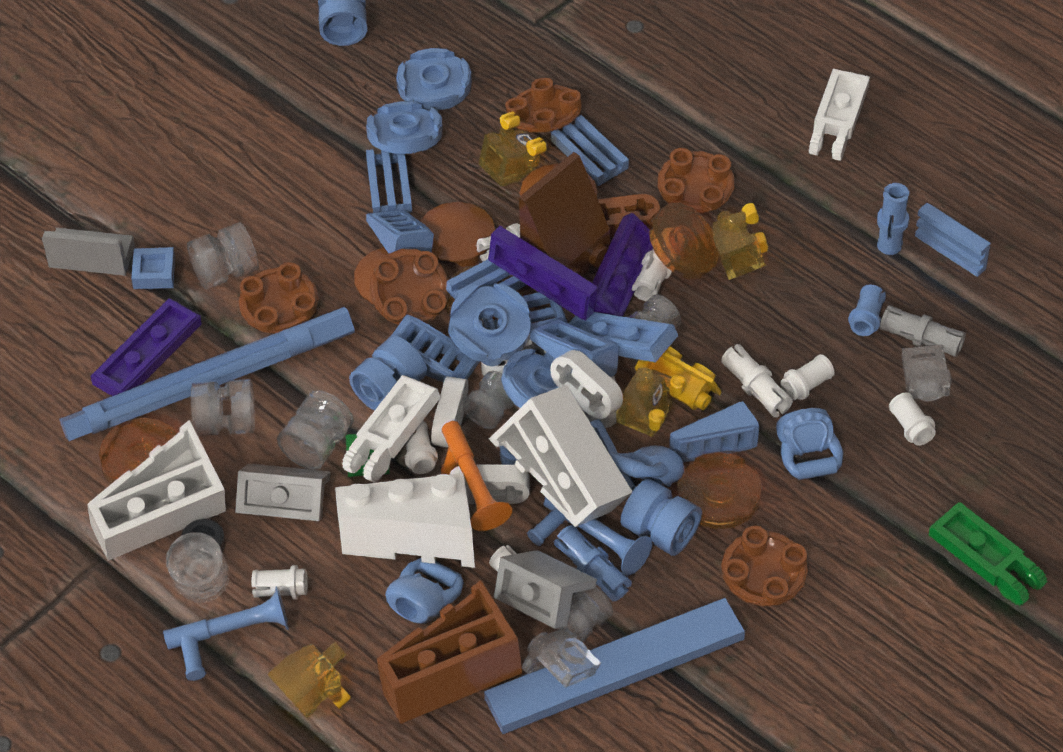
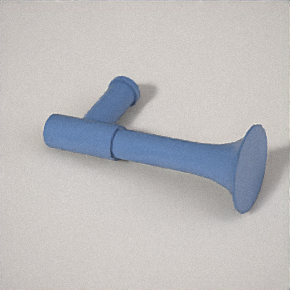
(632, 552)
(189, 634)

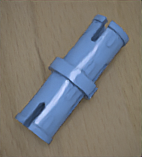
(893, 205)
(593, 562)

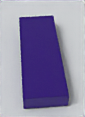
(621, 266)
(542, 273)
(147, 348)

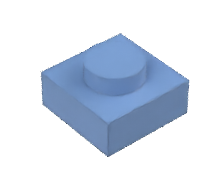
(153, 268)

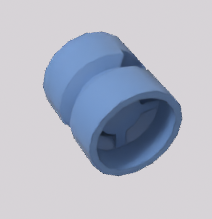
(342, 21)
(379, 374)
(665, 519)

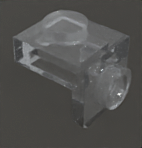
(926, 372)
(562, 655)

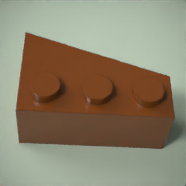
(450, 658)

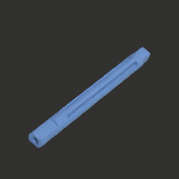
(219, 369)

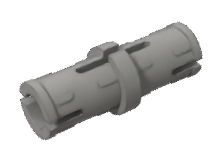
(922, 330)

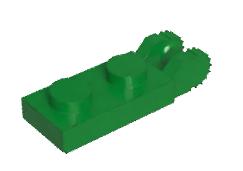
(987, 553)

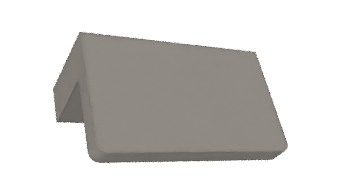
(88, 251)
(281, 491)
(540, 586)

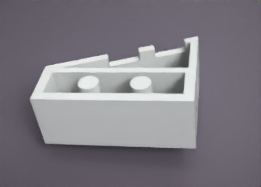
(565, 455)
(158, 496)
(407, 517)

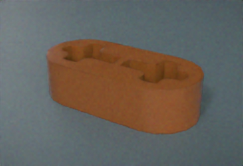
(617, 207)

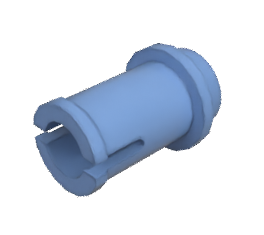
(865, 317)

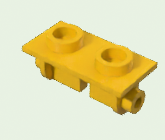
(698, 378)

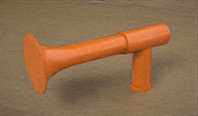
(488, 512)

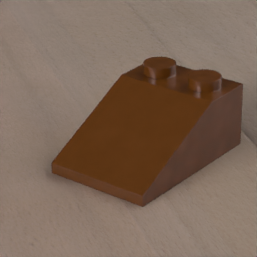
(565, 217)

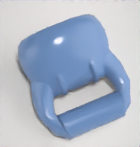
(808, 432)
(651, 462)
(418, 597)

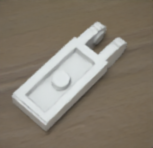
(839, 111)
(390, 427)

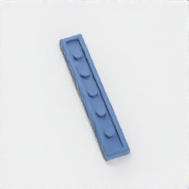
(621, 664)

